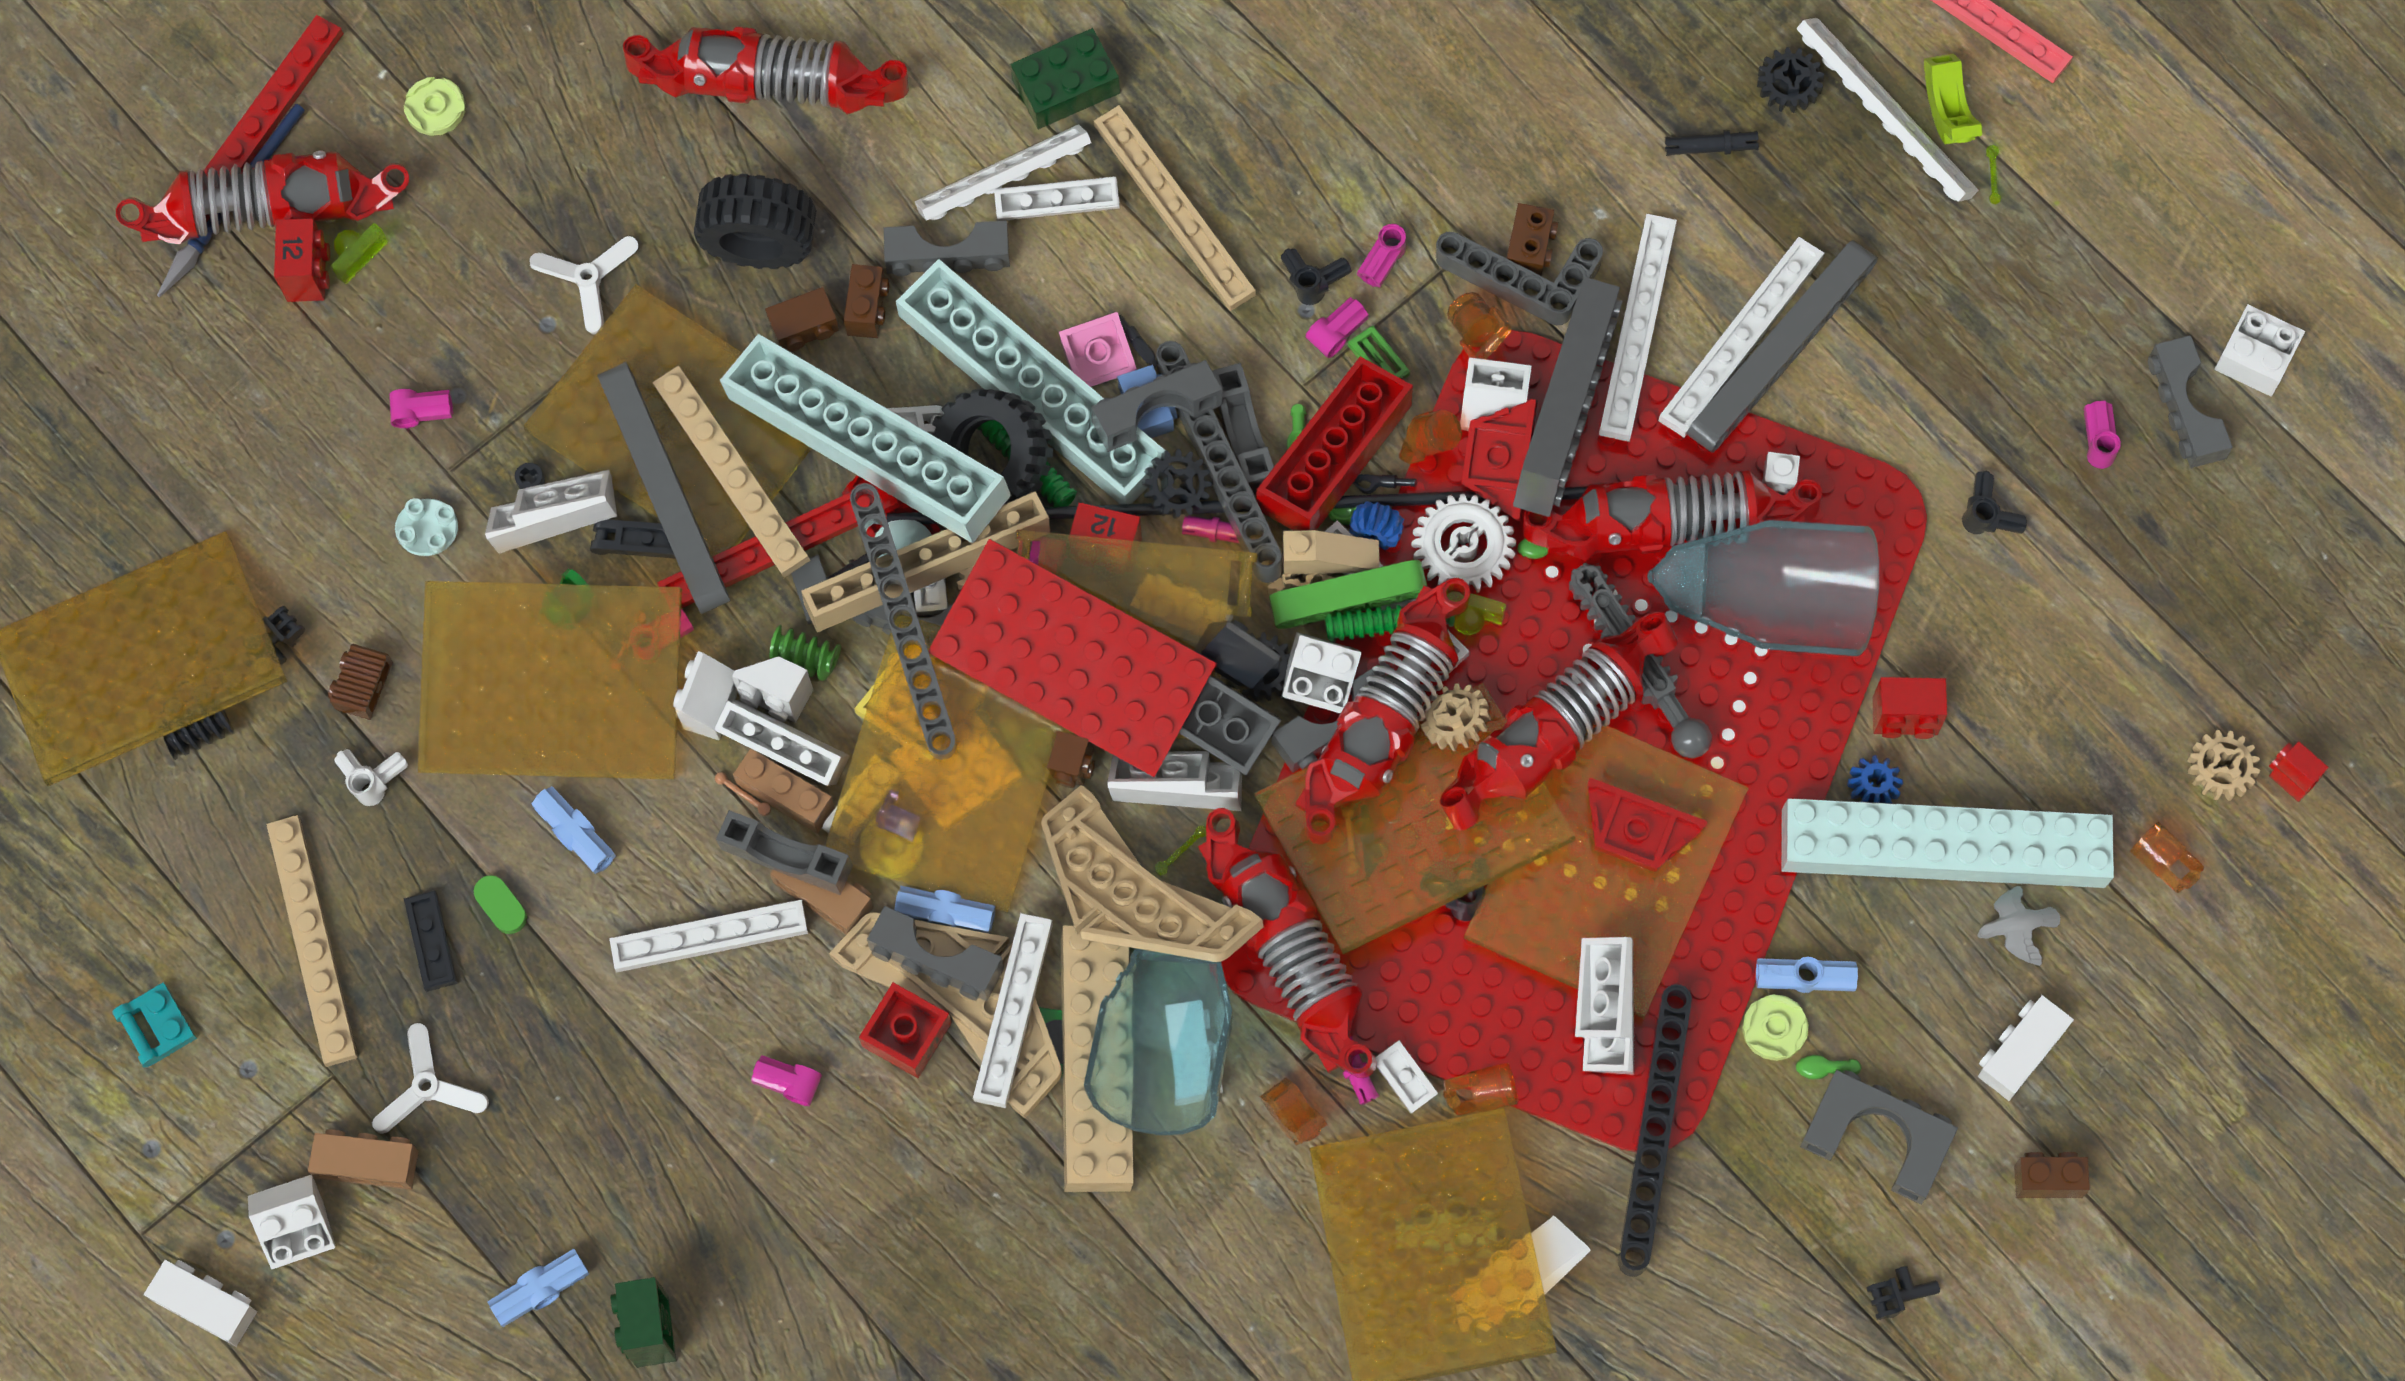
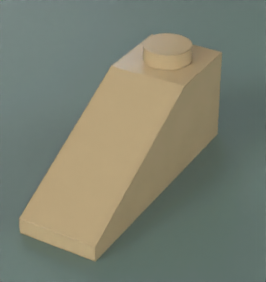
(1328, 553)

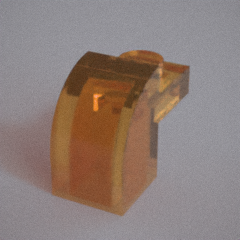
(1293, 1112)

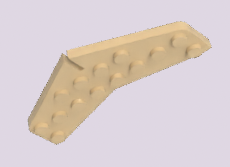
(1124, 903)
(1038, 1063)

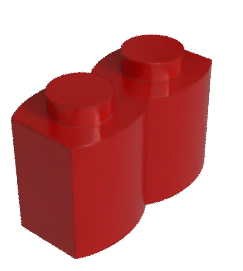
(2297, 770)

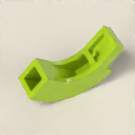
(1948, 100)

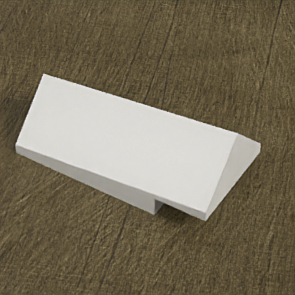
(551, 510)
(1182, 781)
(1606, 1005)
(1556, 1251)

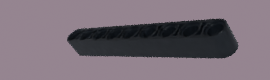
(1647, 1143)

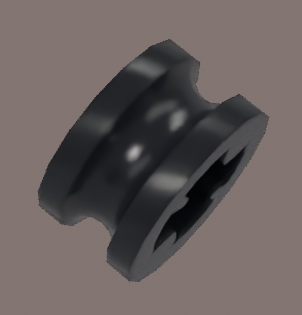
(532, 469)

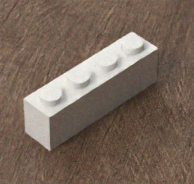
(781, 742)

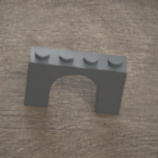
(1925, 1134)

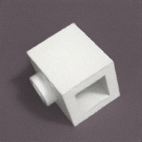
(1781, 472)

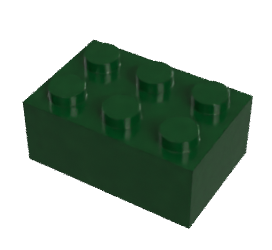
(1065, 78)
(644, 1322)

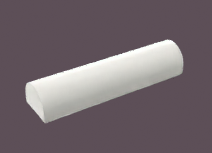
(1056, 198)

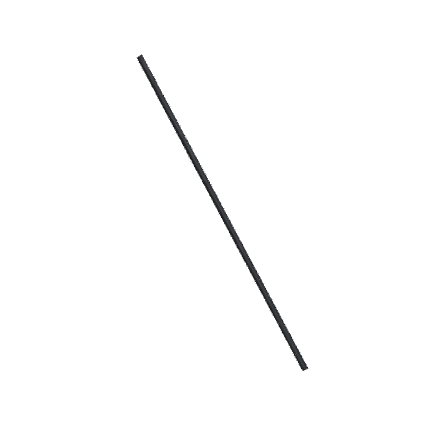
(1349, 501)

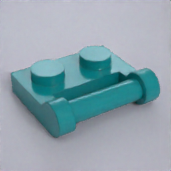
(164, 1019)

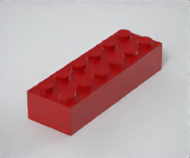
(1334, 447)

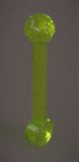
(1992, 152)
(1162, 867)

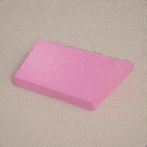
(1097, 350)

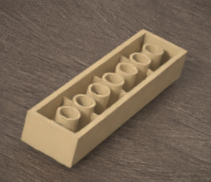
(1095, 1149)

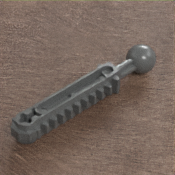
(1690, 735)

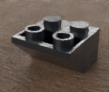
(1237, 654)

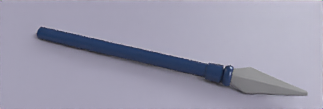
(187, 257)

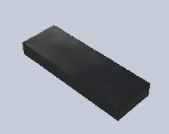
(430, 941)

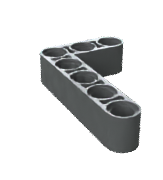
(1521, 278)

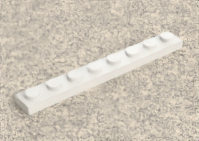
(1894, 118)
(1637, 327)
(1741, 336)

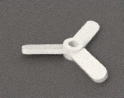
(588, 288)
(439, 1090)

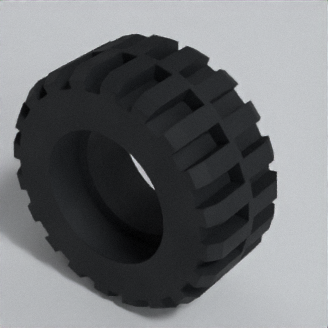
(755, 221)
(1022, 424)

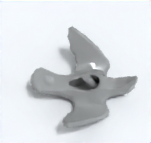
(2017, 925)

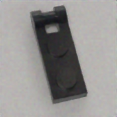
(631, 539)

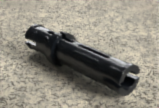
(1712, 143)

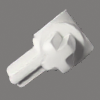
(358, 775)

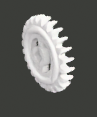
(1484, 520)

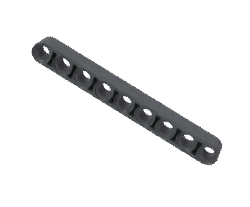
(1782, 346)
(1226, 473)
(664, 488)
(903, 605)

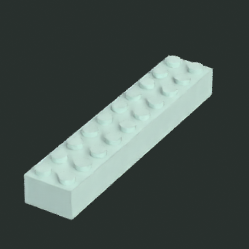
(1011, 361)
(866, 438)
(1947, 843)

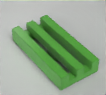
(1402, 372)

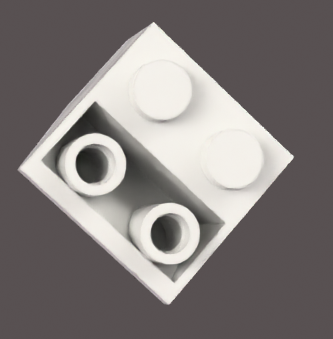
(2259, 350)
(1493, 387)
(1320, 672)
(774, 686)
(704, 695)
(290, 1221)

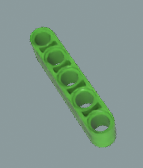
(1347, 593)

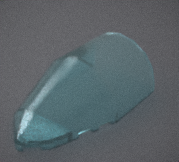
(1779, 585)
(1161, 1044)

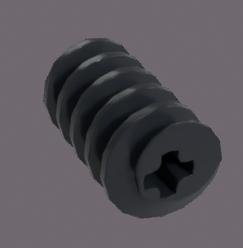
(194, 732)

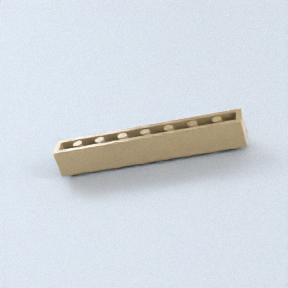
(921, 563)

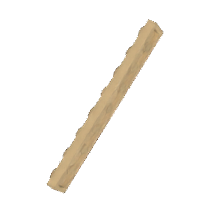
(1174, 208)
(731, 471)
(312, 941)

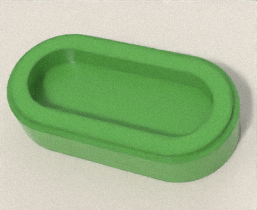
(500, 904)

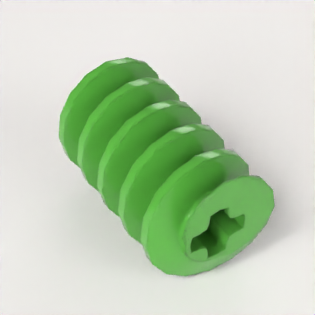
(806, 655)

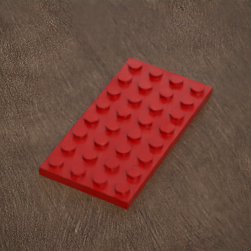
(1072, 657)

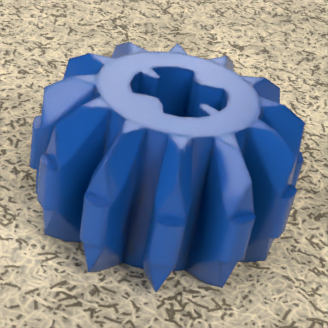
(1377, 523)
(1874, 770)

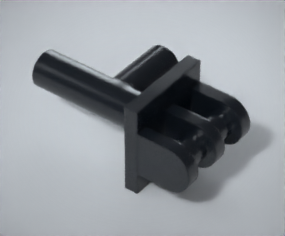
(278, 631)
(1890, 1298)

